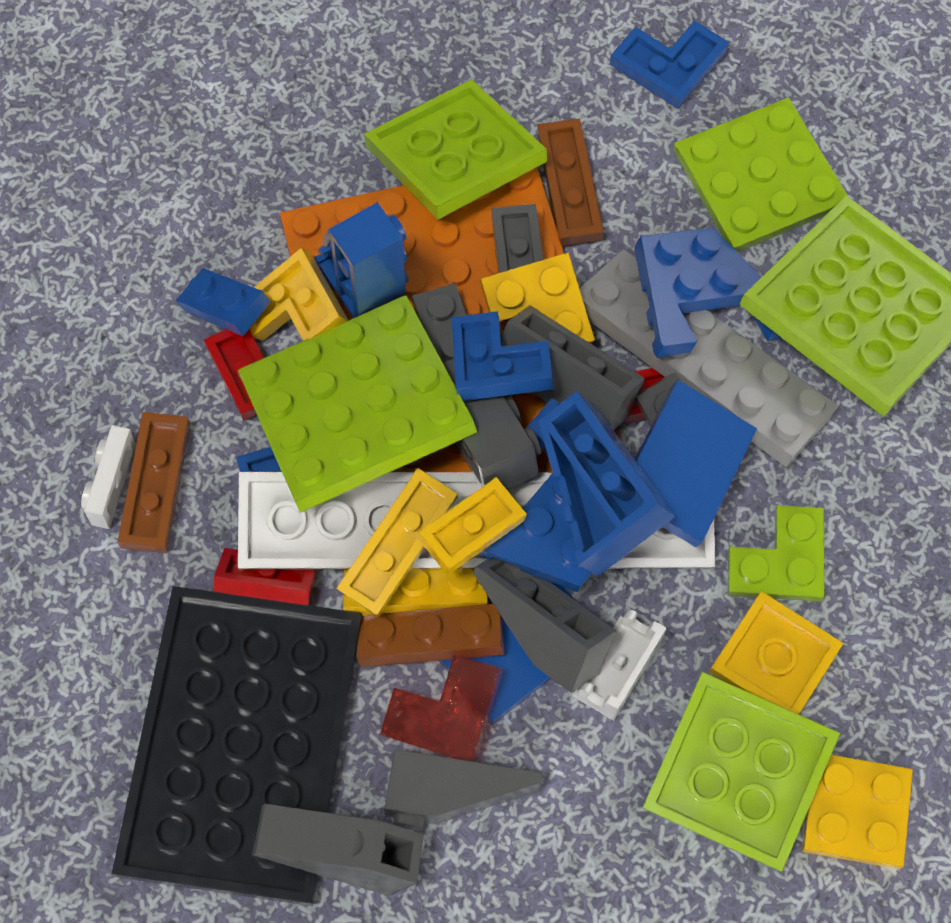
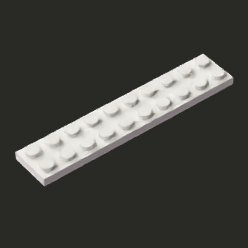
(335, 532)

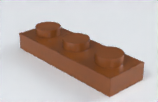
(570, 182)
(154, 482)
(430, 635)

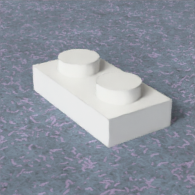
(113, 462)

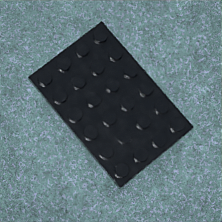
(236, 719)

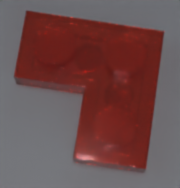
(456, 721)

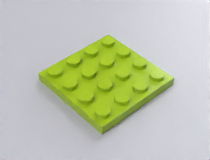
(858, 304)
(355, 403)

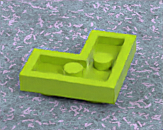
(792, 568)

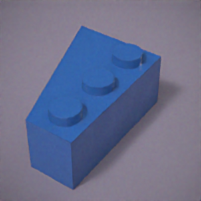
(365, 260)
(601, 485)

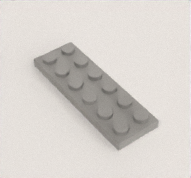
(719, 366)

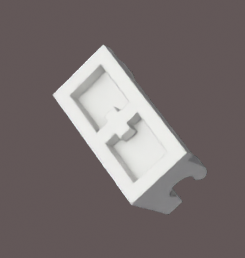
(623, 665)

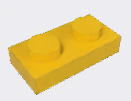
(471, 526)

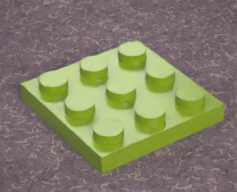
(455, 148)
(760, 174)
(741, 771)

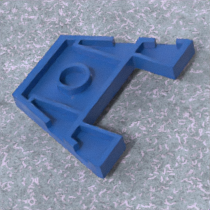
(687, 275)
(544, 541)

